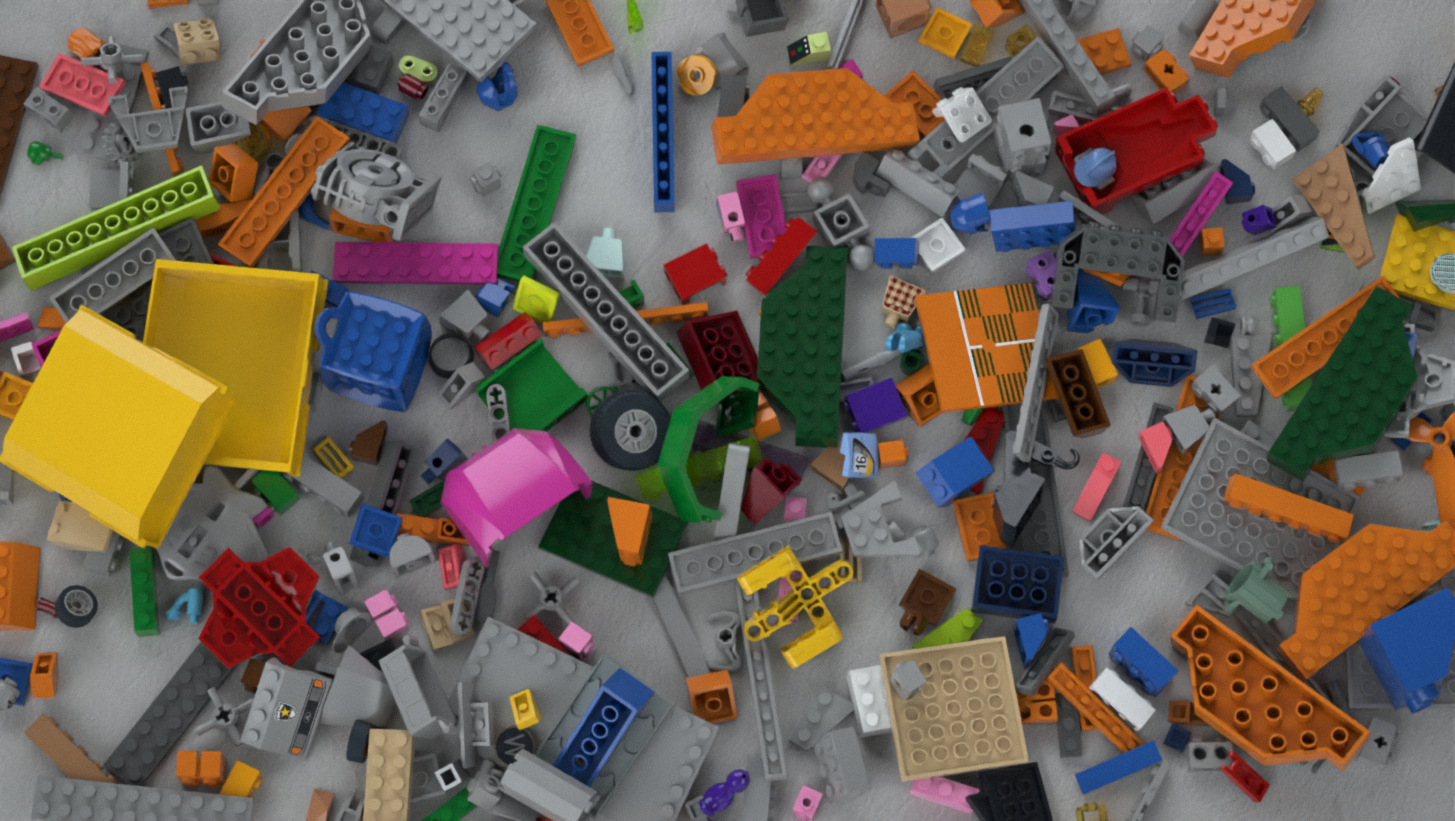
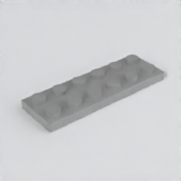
(91, 136)

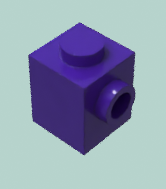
(1258, 220)

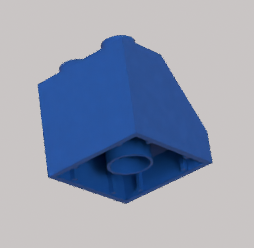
(1413, 650)

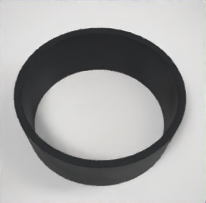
(444, 373)

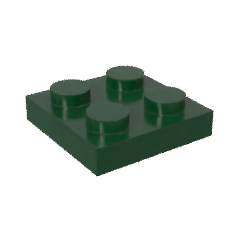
(737, 413)

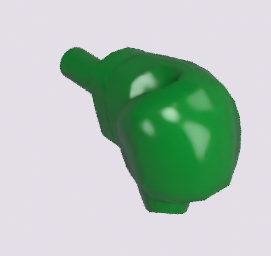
(38, 152)

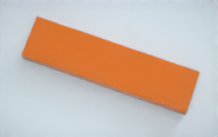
(1085, 671)

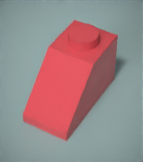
(1156, 443)

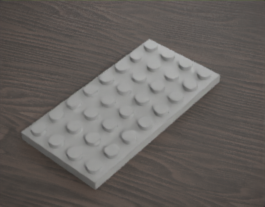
(469, 31)

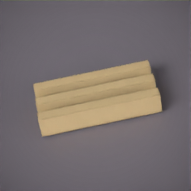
(859, 563)

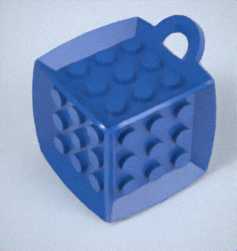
(374, 350)

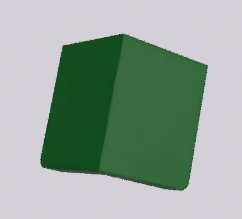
(633, 295)

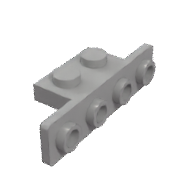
(475, 724)

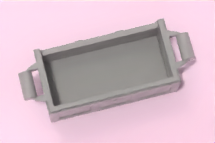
(418, 691)

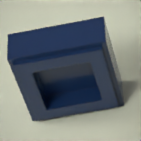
(1177, 738)

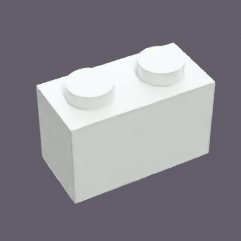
(1272, 144)

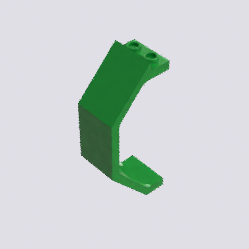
(679, 442)

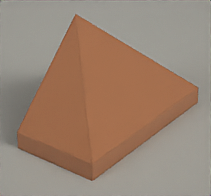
(320, 806)

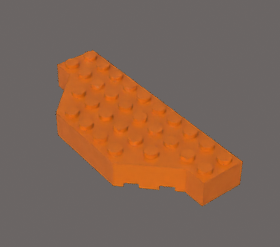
(1245, 28)
(812, 118)
(1360, 585)
(1260, 701)

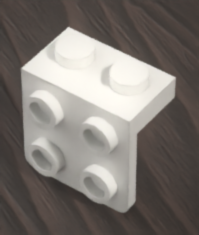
(963, 113)

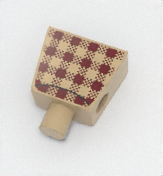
(899, 301)

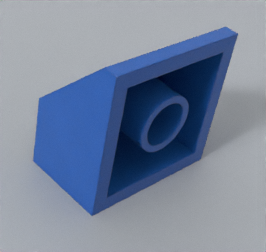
(1030, 635)

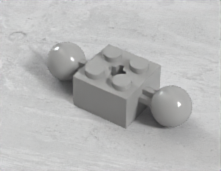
(843, 211)

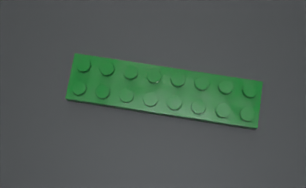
(534, 199)

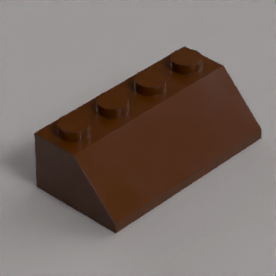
(1078, 394)

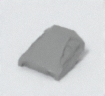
(723, 56)

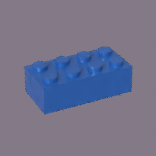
(366, 112)
(1031, 225)

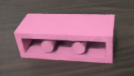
(944, 792)

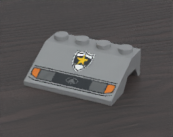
(286, 710)

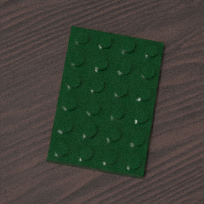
(585, 537)

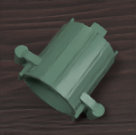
(1257, 592)

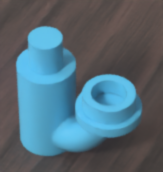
(194, 608)

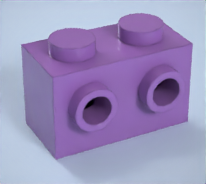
(1042, 271)

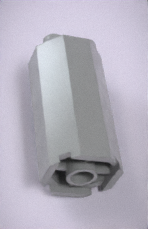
(548, 789)

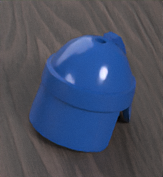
(970, 215)

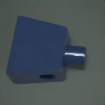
(446, 454)

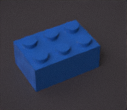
(1142, 662)

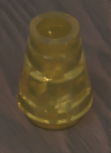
(1310, 101)

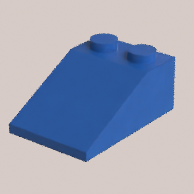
(955, 472)

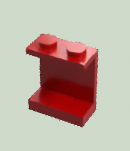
(694, 272)

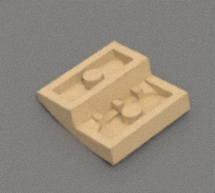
(437, 625)

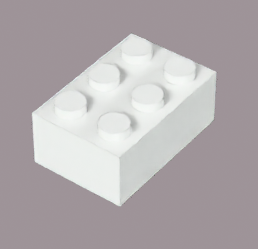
(869, 701)

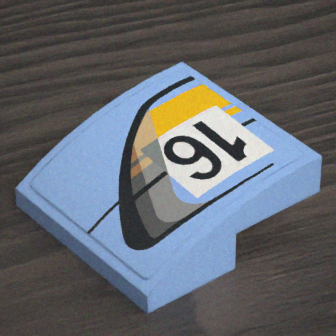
(860, 454)

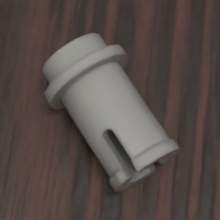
(1121, 91)

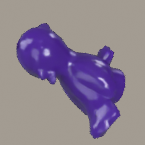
(722, 794)

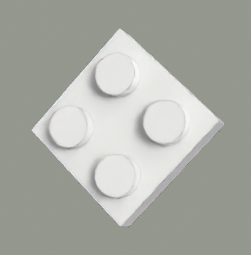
(938, 245)

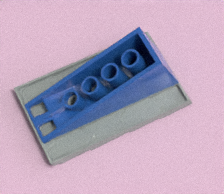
(605, 728)

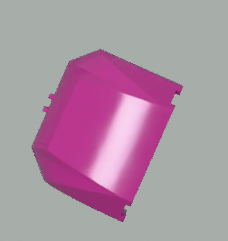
(510, 486)

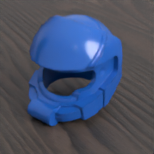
(500, 90)

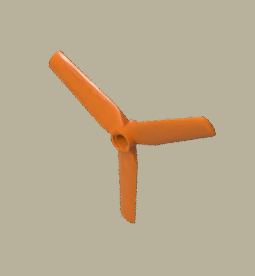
(1441, 463)

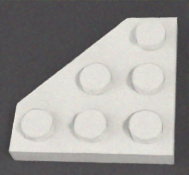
(1394, 178)

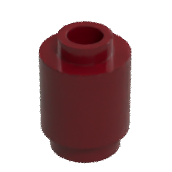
(412, 86)

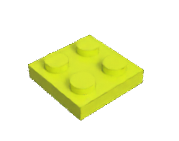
(536, 300)

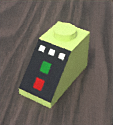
(809, 49)

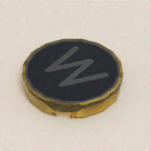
(511, 741)

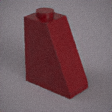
(767, 488)

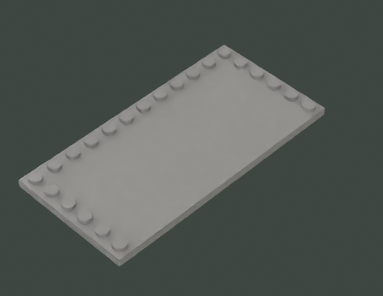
(512, 661)

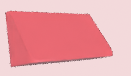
(451, 562)

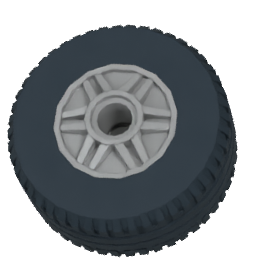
(612, 426)

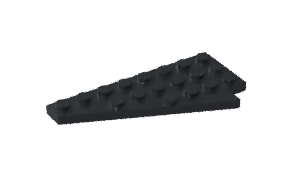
(1011, 795)

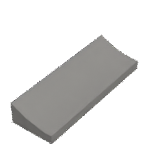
(114, 277)

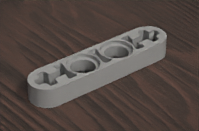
(503, 423)
(464, 595)

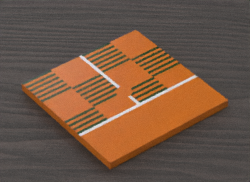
(981, 345)

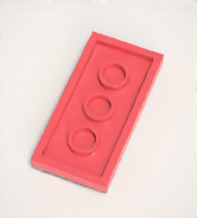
(81, 84)

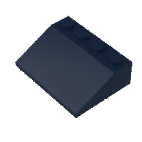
(1017, 583)

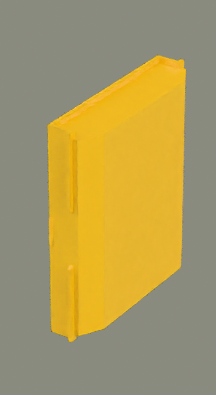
(253, 336)
(117, 427)

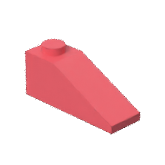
(1096, 486)

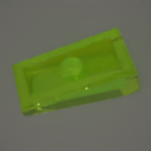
(635, 21)

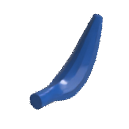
(309, 214)

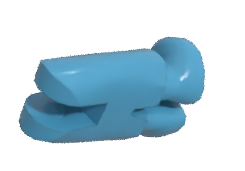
(905, 338)

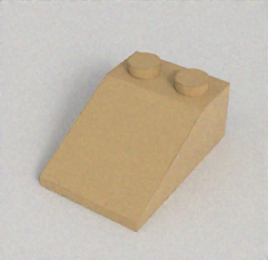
(76, 530)

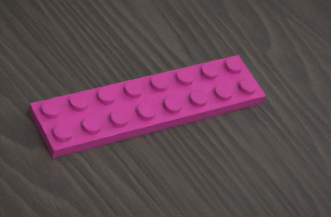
(415, 263)

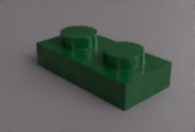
(428, 501)

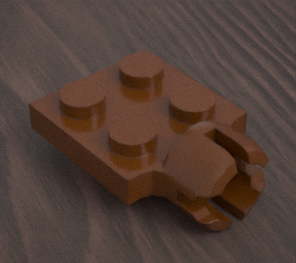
(924, 602)

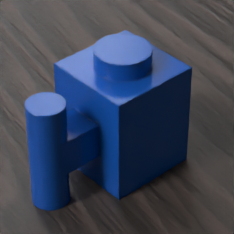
(495, 297)

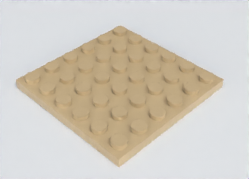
(961, 716)

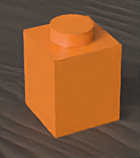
(1211, 241)
(892, 454)

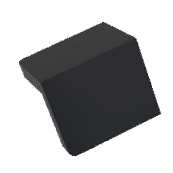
(1219, 332)

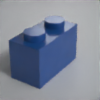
(896, 252)

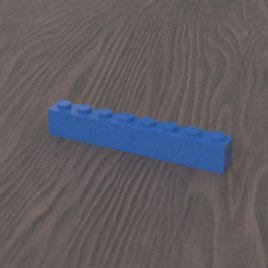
(662, 132)

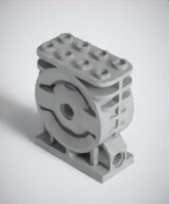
(375, 189)

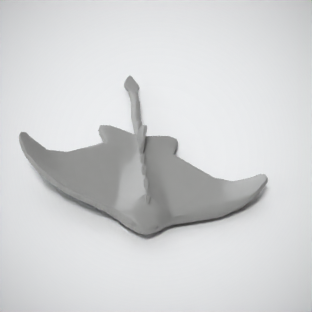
(211, 521)

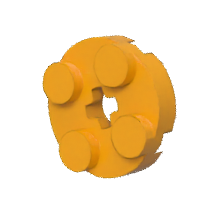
(707, 71)

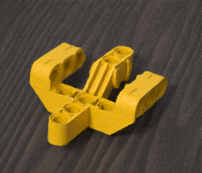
(826, 630)

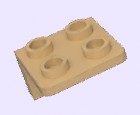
(197, 41)

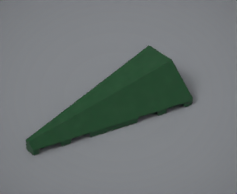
(1427, 212)

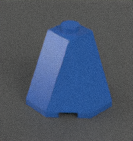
(1091, 304)

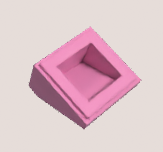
(1065, 125)

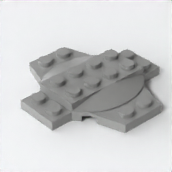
(1433, 389)

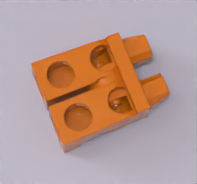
(1040, 707)

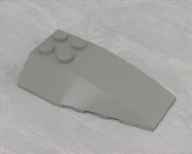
(1386, 112)

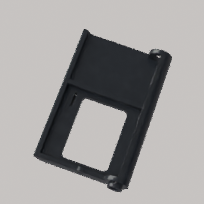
(1438, 134)

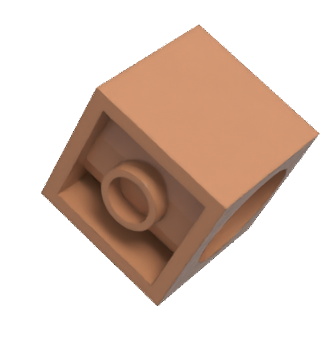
(903, 15)

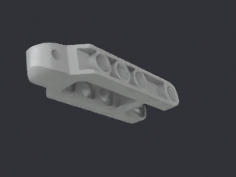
(294, 242)

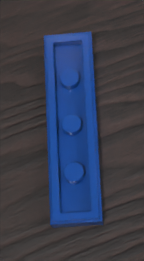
(1118, 767)

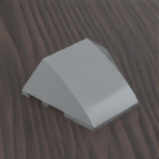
(358, 694)

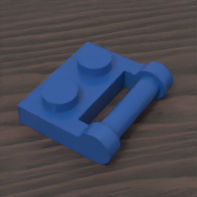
(325, 623)

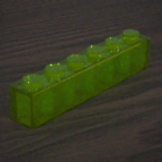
(699, 467)

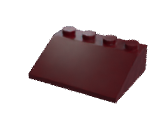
(718, 348)

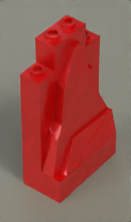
(1150, 143)

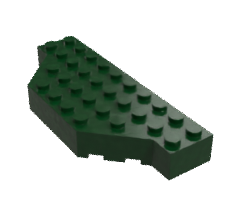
(804, 345)
(1354, 392)

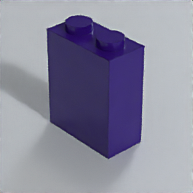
(874, 407)

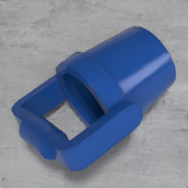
(1374, 148)

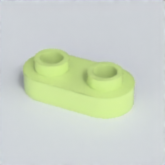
(418, 68)

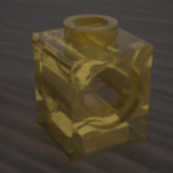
(1024, 35)

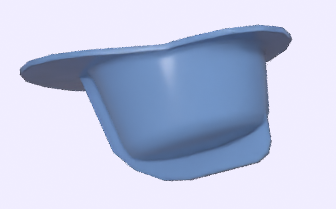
(1095, 167)

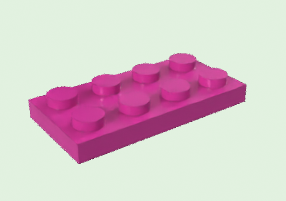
(761, 212)

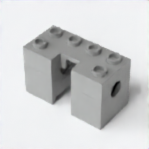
(1022, 138)

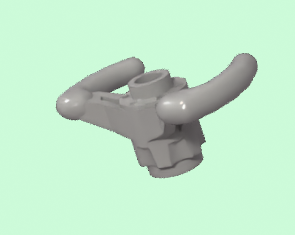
(726, 632)

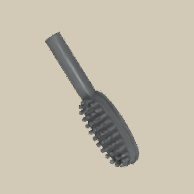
(487, 592)

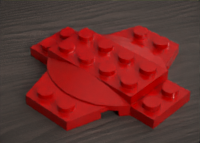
(259, 607)

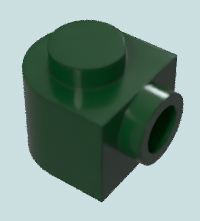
(911, 361)

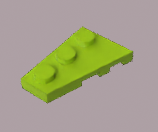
(956, 630)

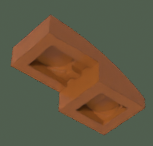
(1183, 713)

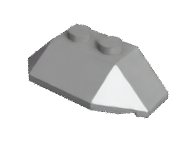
(1111, 538)

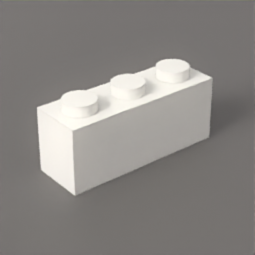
(1122, 699)

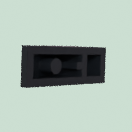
(170, 79)

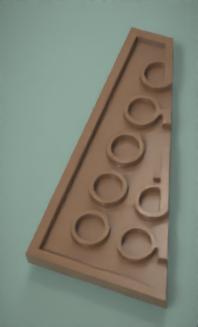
(1334, 198)

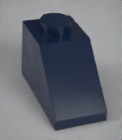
(1242, 187)

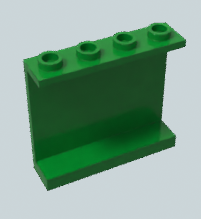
(535, 388)

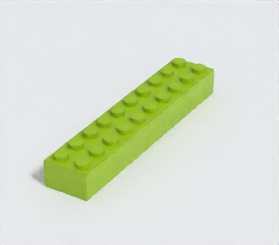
(114, 227)

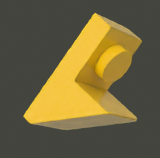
(524, 709)

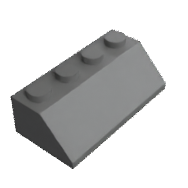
(1173, 193)

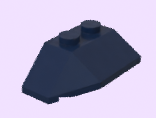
(1153, 361)

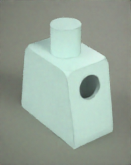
(607, 254)

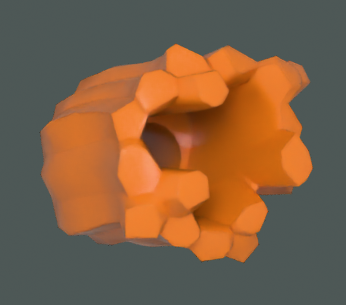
(85, 44)

